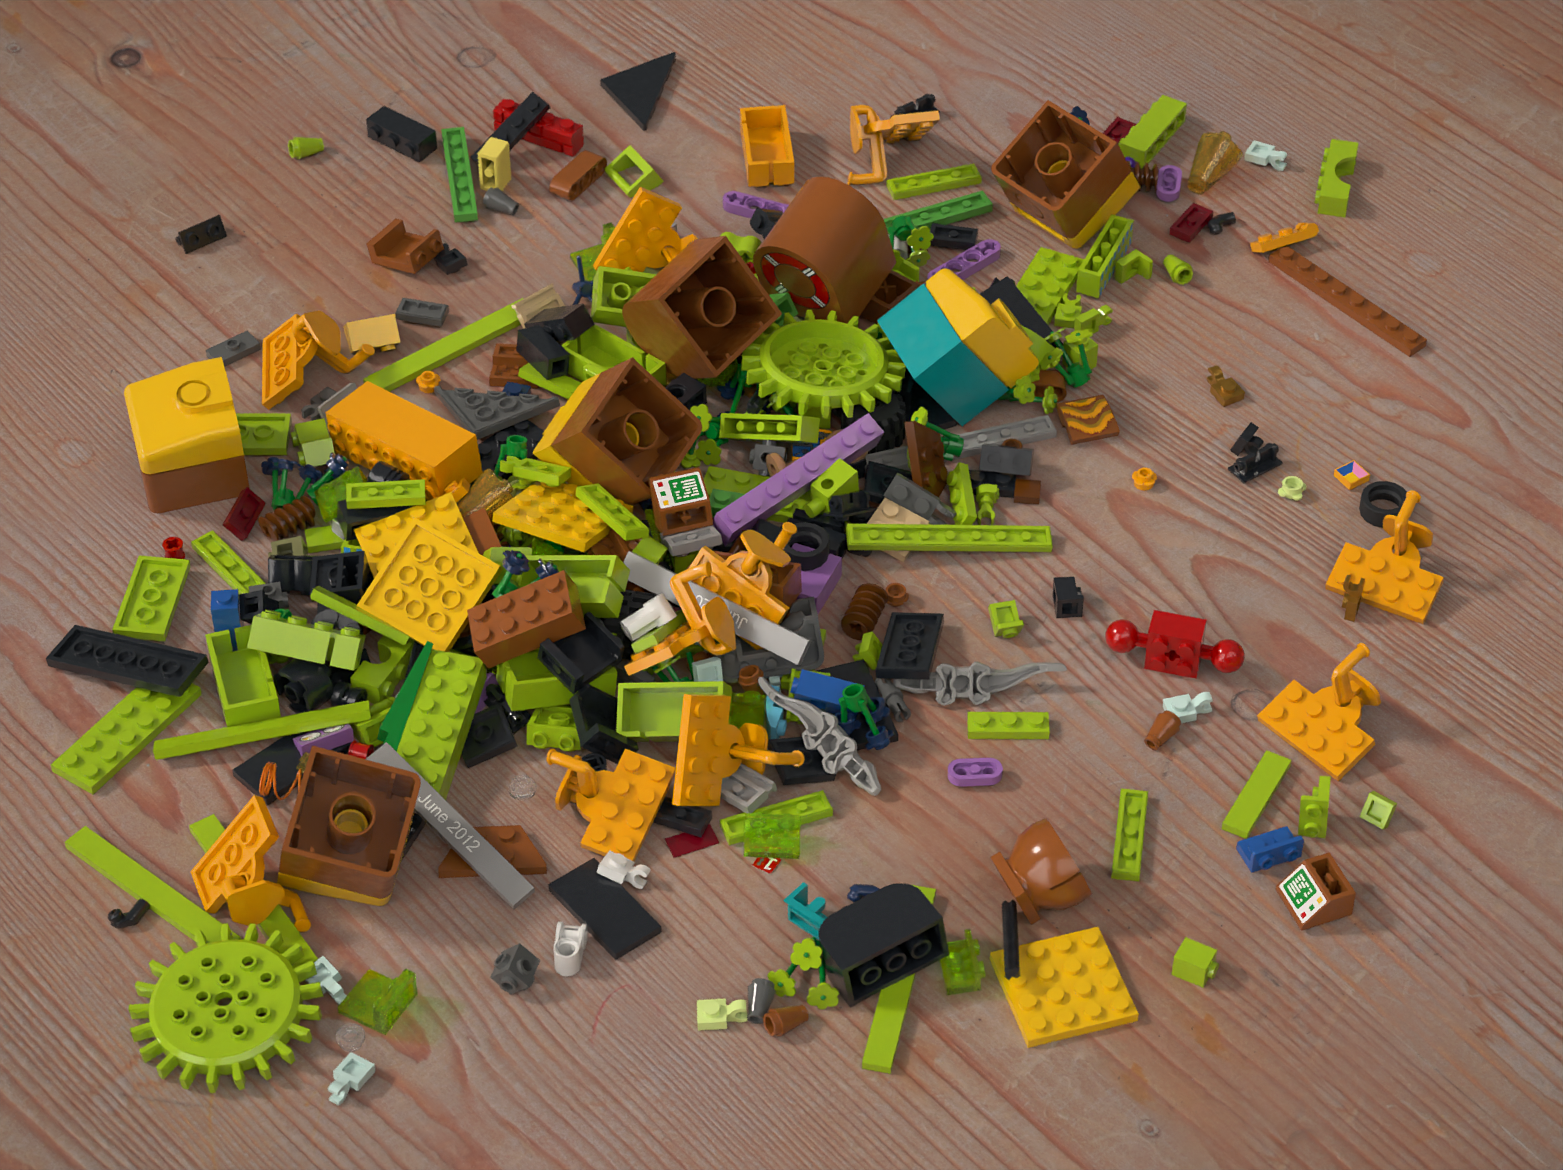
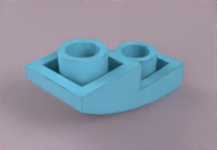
(774, 718)

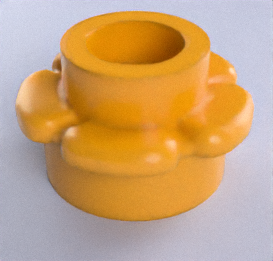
(428, 381)
(1144, 479)

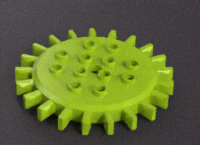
(793, 356)
(218, 1047)

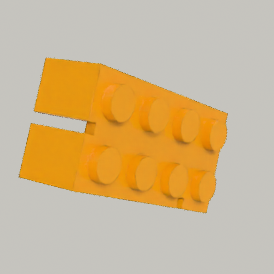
(766, 145)

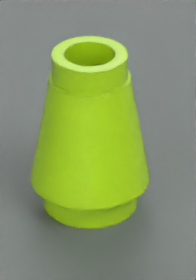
(303, 146)
(1179, 270)

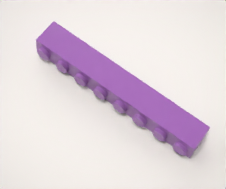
(795, 479)

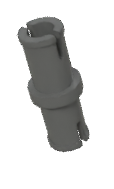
(893, 699)

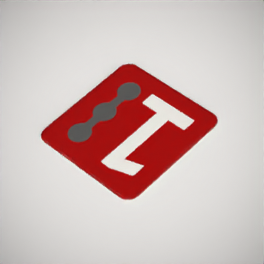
(766, 864)

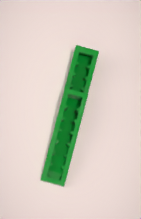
(396, 718)

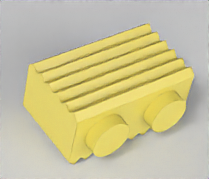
(494, 164)

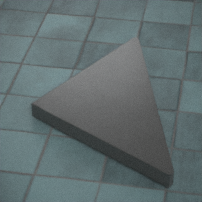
(491, 411)

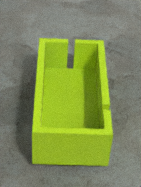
(606, 351)
(596, 576)
(306, 641)
(242, 678)
(532, 685)
(656, 708)

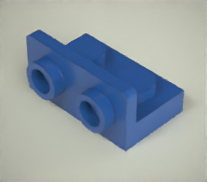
(1270, 849)

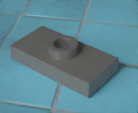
(422, 312)
(234, 348)

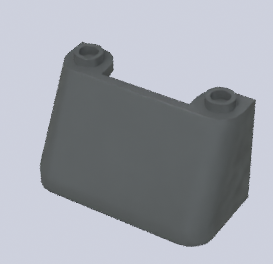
(770, 662)

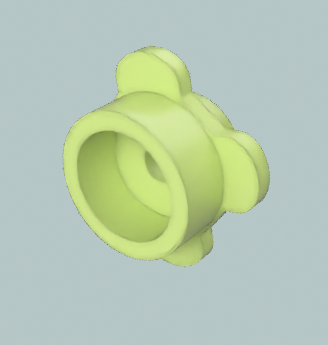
(1292, 488)

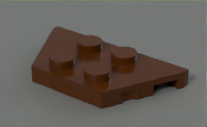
(926, 457)

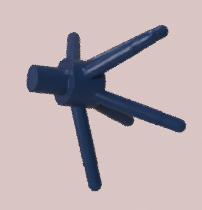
(582, 288)

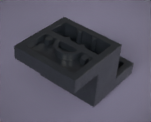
(342, 574)

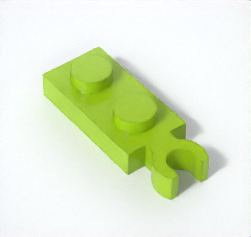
(535, 470)

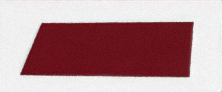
(687, 843)

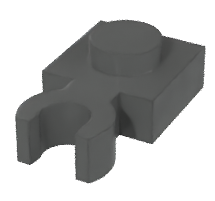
(315, 402)

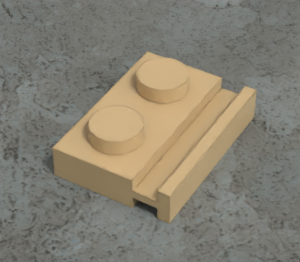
(536, 302)

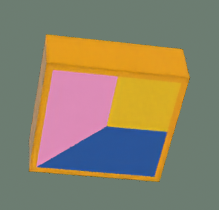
(1351, 475)

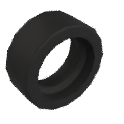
(1379, 491)
(810, 533)

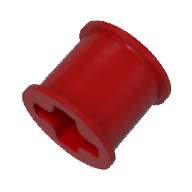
(173, 548)
(360, 750)

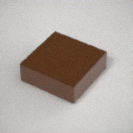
(1027, 491)

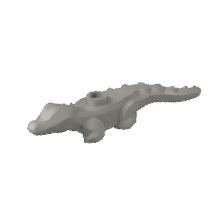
(972, 682)
(829, 739)

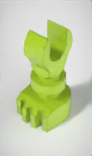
(986, 496)

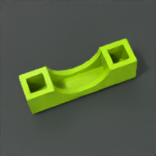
(1333, 192)

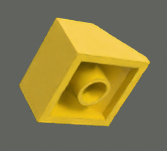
(376, 331)

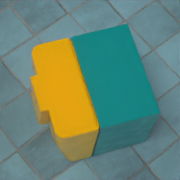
(959, 344)

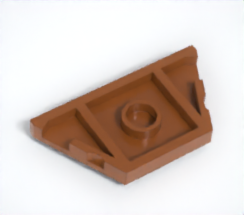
(510, 842)

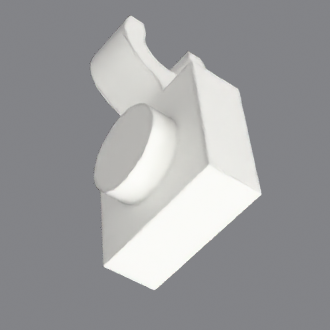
(621, 869)

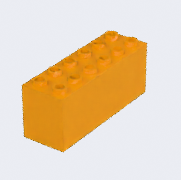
(383, 427)

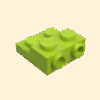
(553, 728)

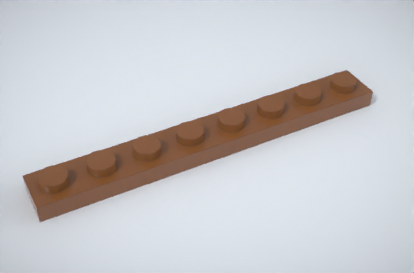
(1348, 301)

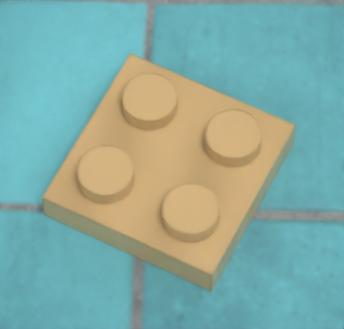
(892, 513)

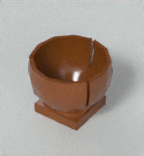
(1041, 872)

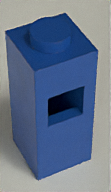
(226, 612)
(820, 691)

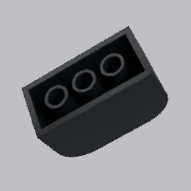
(881, 941)

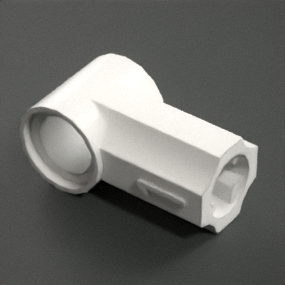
(652, 614)

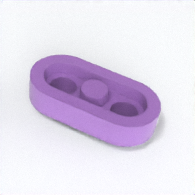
(1169, 183)
(975, 772)

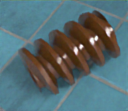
(1145, 175)
(288, 518)
(864, 610)

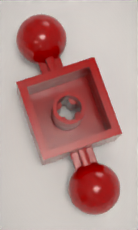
(1175, 644)

